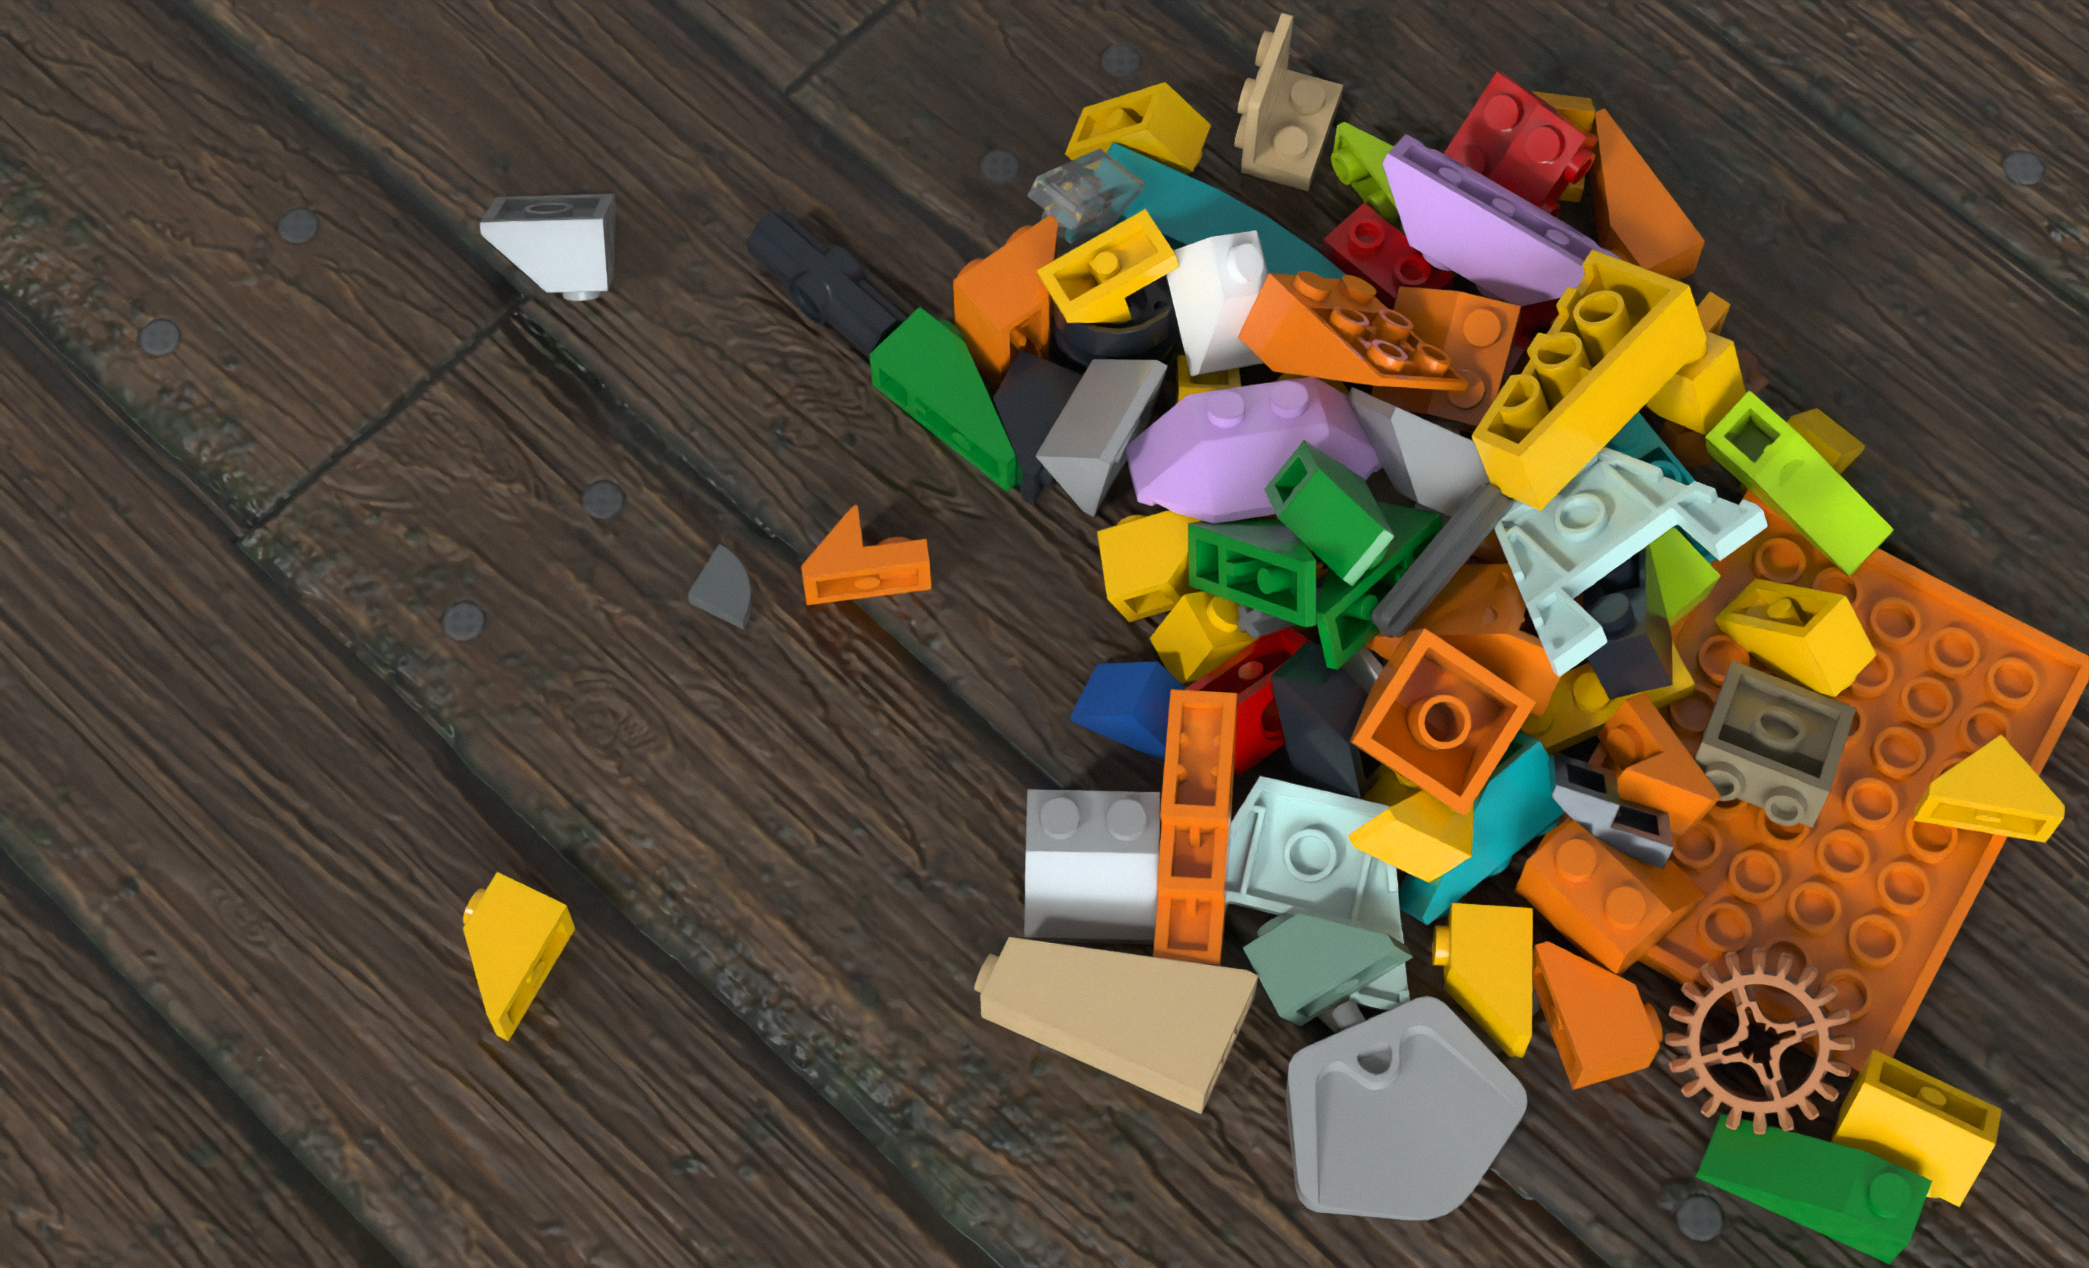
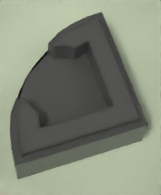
(723, 588)

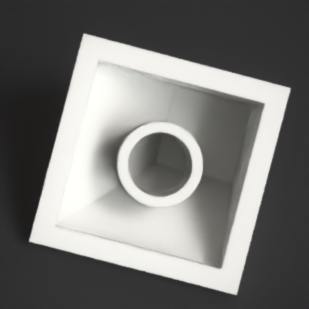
(1214, 297)

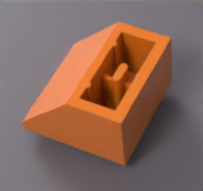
(1004, 303)

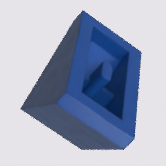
(1128, 705)

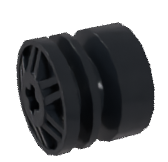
(1148, 336)

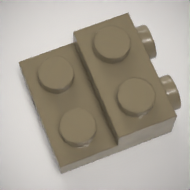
(1773, 744)

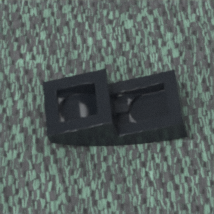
(1593, 801)

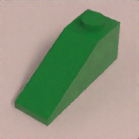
(935, 381)
(1256, 566)
(1346, 610)
(1818, 1185)

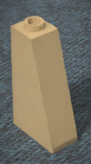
(1123, 1013)

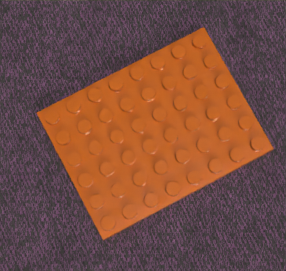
(1867, 885)

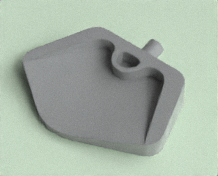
(1397, 1113)

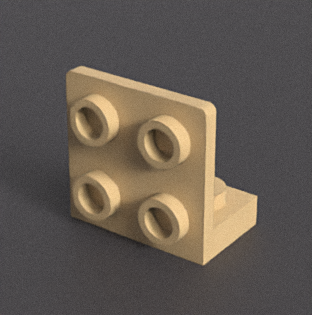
(1284, 115)

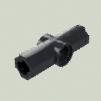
(824, 281)

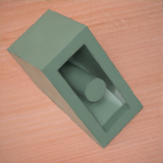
(1318, 962)

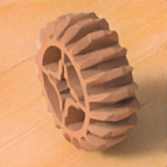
(1778, 1097)

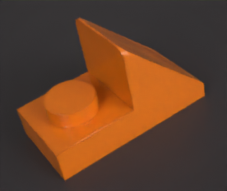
(848, 571)
(1656, 765)

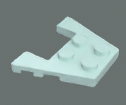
(1596, 526)
(1297, 858)

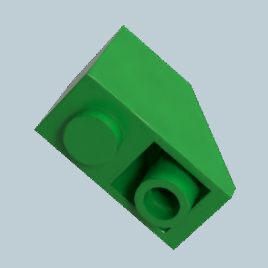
(1330, 512)

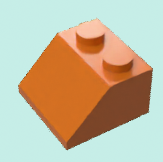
(1477, 338)
(1440, 719)
(1604, 898)

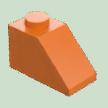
(1593, 1017)

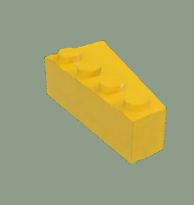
(1587, 376)

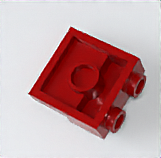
(1523, 144)

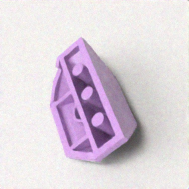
(1482, 228)
(1227, 444)

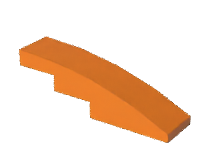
(1195, 826)

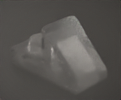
(1086, 194)

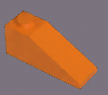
(1635, 210)

